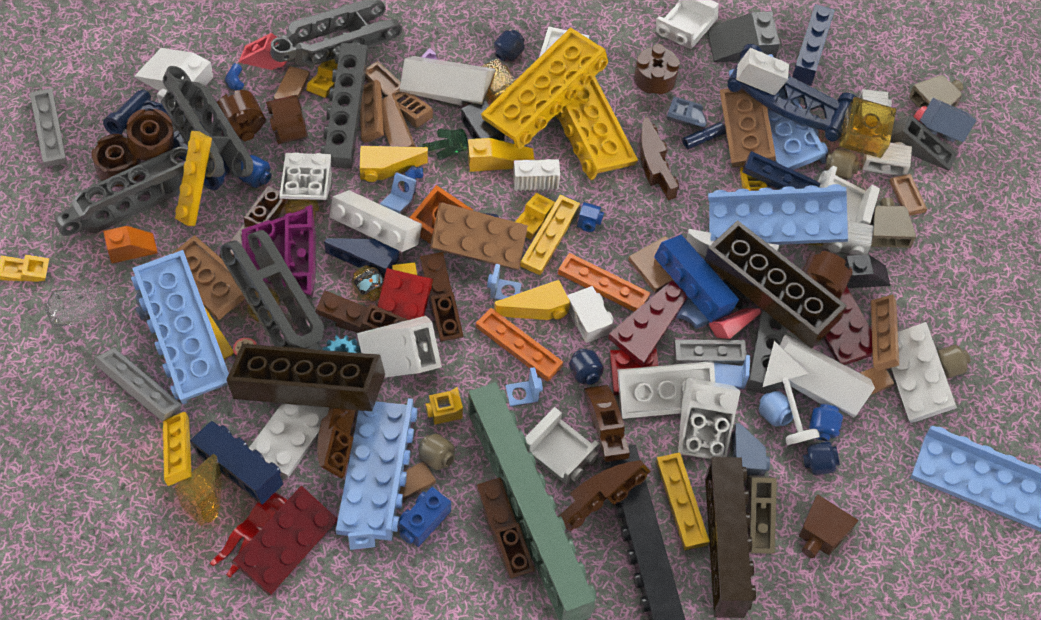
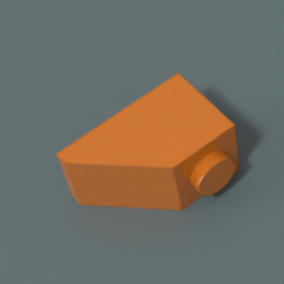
(129, 243)

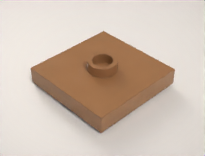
(649, 267)

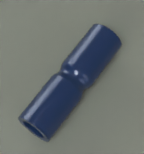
(705, 135)

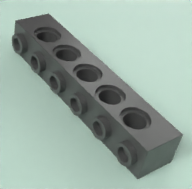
(349, 56)
(761, 354)

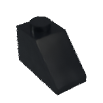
(866, 272)

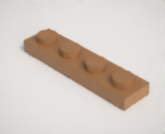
(884, 333)

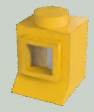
(445, 406)

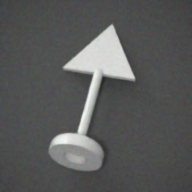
(782, 369)

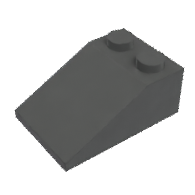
(753, 28)

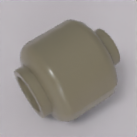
(845, 163)
(954, 360)
(435, 451)

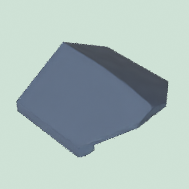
(686, 113)

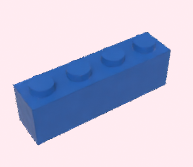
(696, 278)

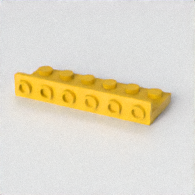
(546, 87)
(595, 132)

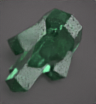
(455, 141)

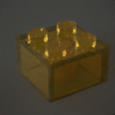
(867, 127)

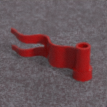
(250, 527)

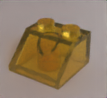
(202, 492)

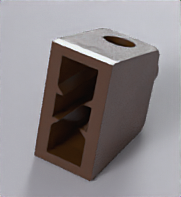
(825, 527)

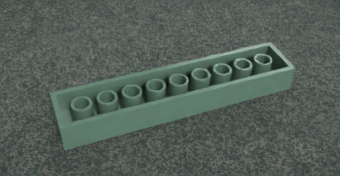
(530, 504)

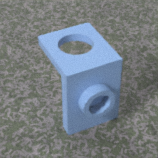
(397, 199)
(497, 284)
(733, 374)
(531, 387)
(357, 541)

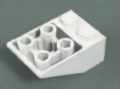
(306, 176)
(403, 346)
(707, 418)

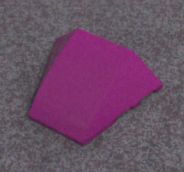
(296, 242)

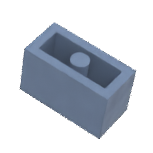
(948, 120)

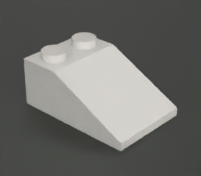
(195, 66)

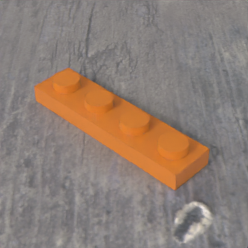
(603, 282)
(519, 344)

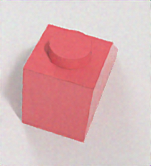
(259, 54)

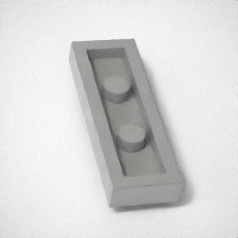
(717, 351)

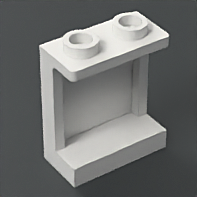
(688, 21)
(859, 202)
(560, 447)

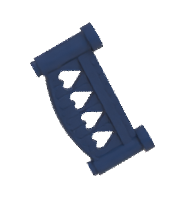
(833, 109)
(117, 123)

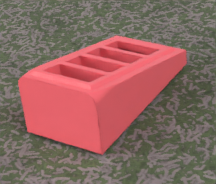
(733, 323)

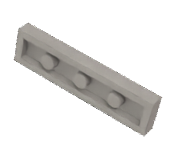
(48, 128)
(138, 384)

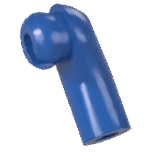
(232, 78)
(413, 172)

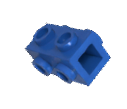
(424, 517)

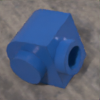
(589, 217)

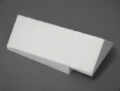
(445, 80)
(828, 379)

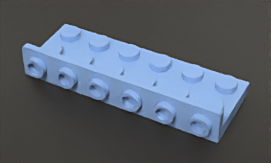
(793, 142)
(783, 214)
(180, 326)
(376, 470)
(980, 476)

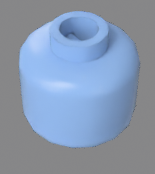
(775, 408)

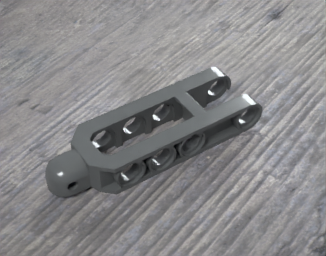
(352, 17)
(187, 93)
(161, 184)
(273, 268)

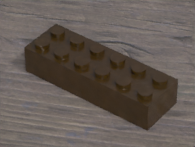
(775, 284)
(306, 377)
(729, 538)

